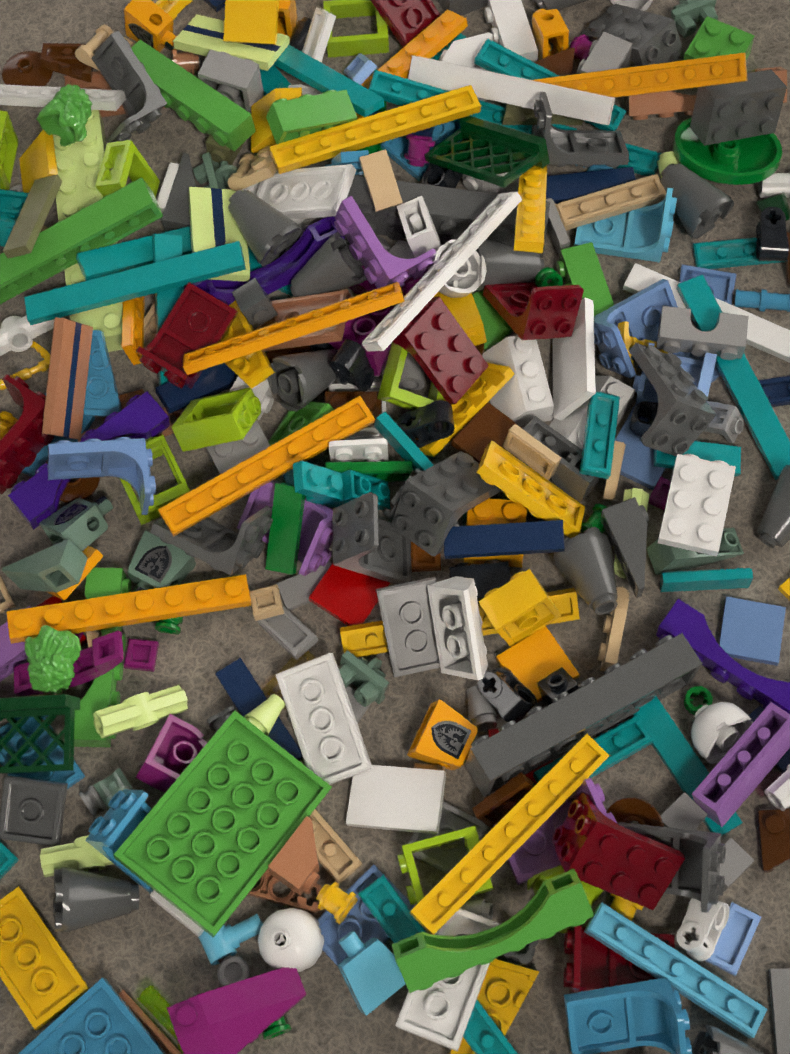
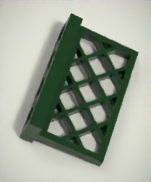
(490, 140)
(38, 707)

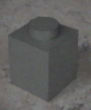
(254, 303)

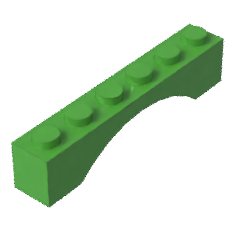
(103, 691)
(432, 957)

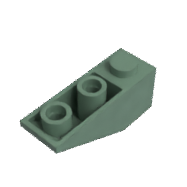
(674, 559)
(49, 569)

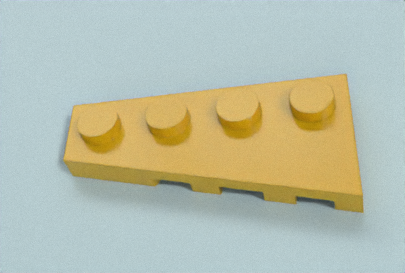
(252, 367)

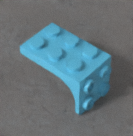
(634, 234)

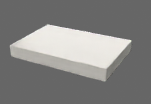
(397, 799)

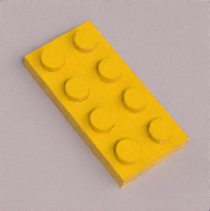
(530, 489)
(35, 963)

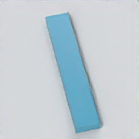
(683, 973)

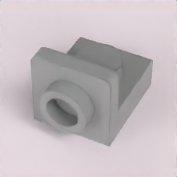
(726, 422)

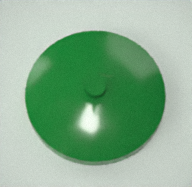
(731, 161)

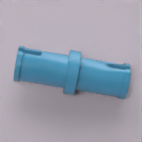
(762, 300)

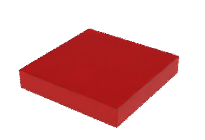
(347, 594)

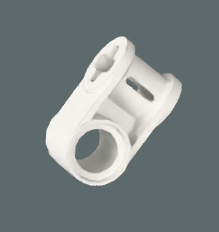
(702, 929)

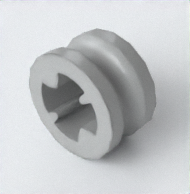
(92, 800)

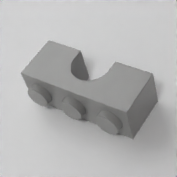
(679, 335)
(689, 815)

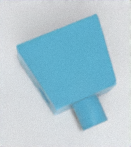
(369, 971)

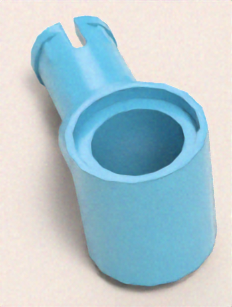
(229, 938)

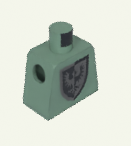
(78, 521)
(158, 564)

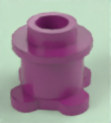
(582, 46)
(417, 148)

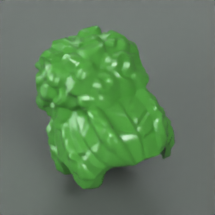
(67, 115)
(52, 659)

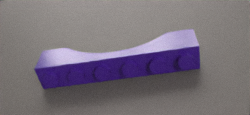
(283, 269)
(138, 420)
(723, 668)

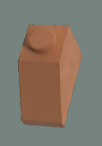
(297, 860)

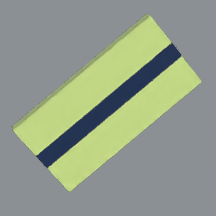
(208, 33)
(214, 225)

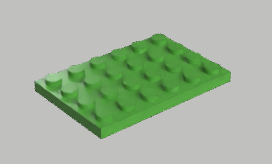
(222, 823)

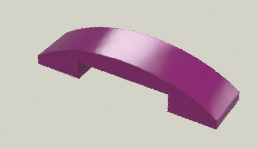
(91, 664)

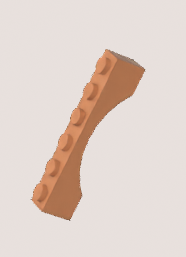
(669, 102)

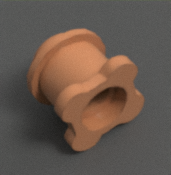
(186, 60)

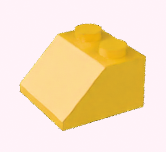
(263, 136)
(519, 607)

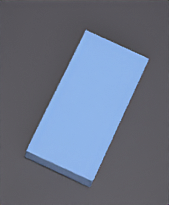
(360, 68)
(734, 939)

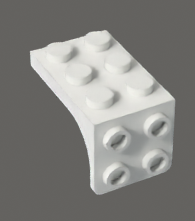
(365, 445)
(697, 504)

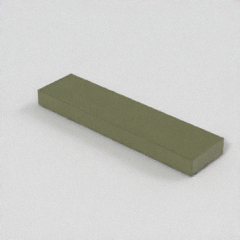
(32, 216)

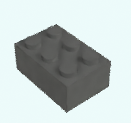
(739, 108)

